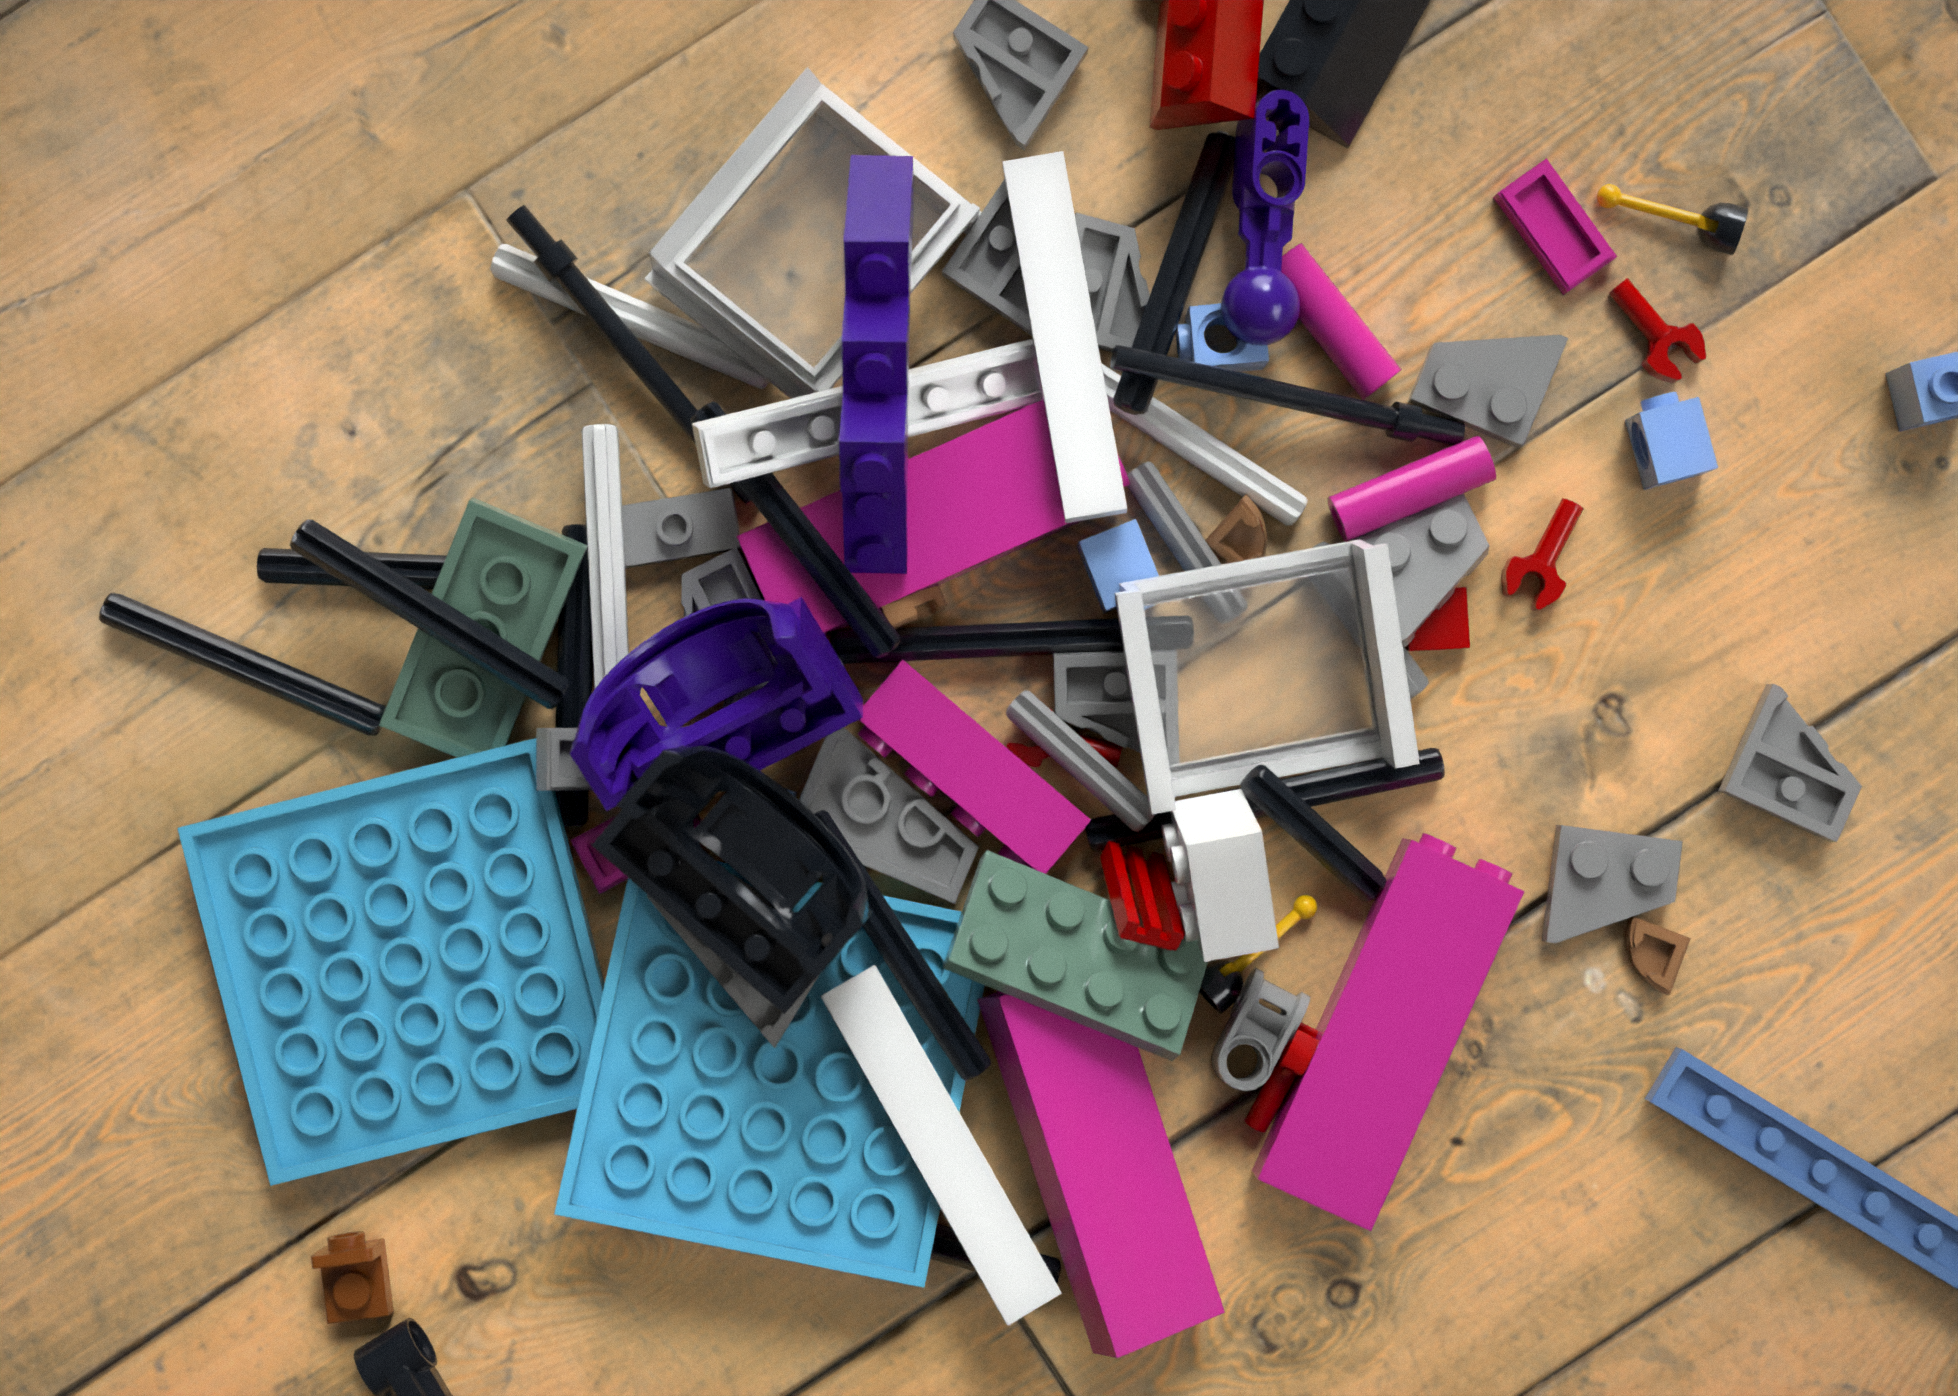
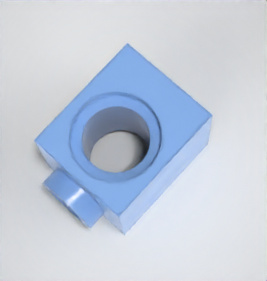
(1193, 347)
(1925, 391)
(1670, 440)
(1115, 558)

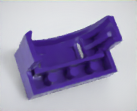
(702, 664)

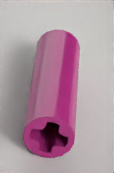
(1337, 325)
(1412, 488)

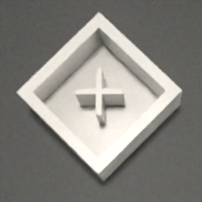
(1221, 875)

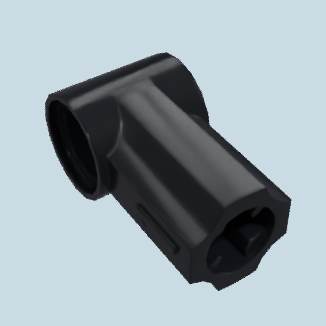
(401, 1363)

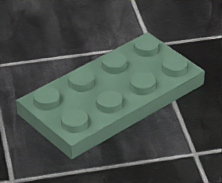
(514, 584)
(1066, 956)

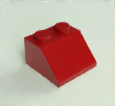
(1205, 62)

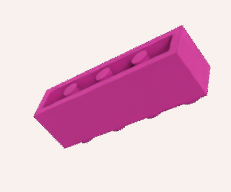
(971, 768)

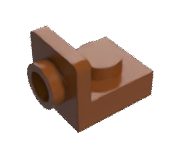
(354, 1277)

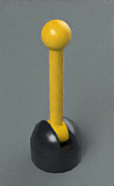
(1717, 226)
(1224, 980)

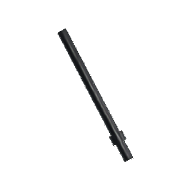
(557, 263)
(1399, 421)

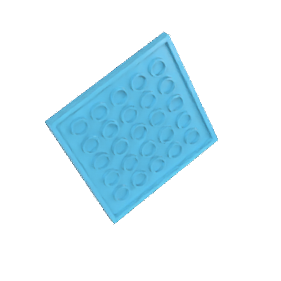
(399, 959)
(746, 1145)

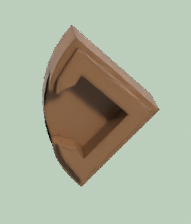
(1240, 534)
(914, 607)
(1655, 953)

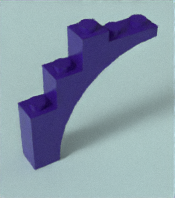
(876, 363)

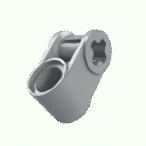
(1259, 1028)

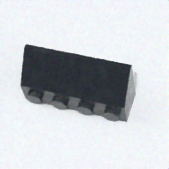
(1336, 57)

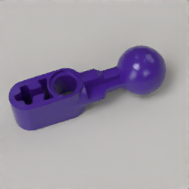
(1261, 300)

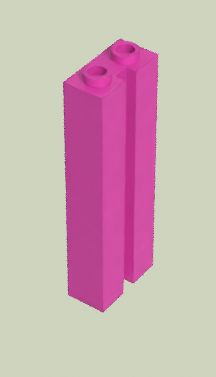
(964, 510)
(1389, 1030)
(1103, 1176)

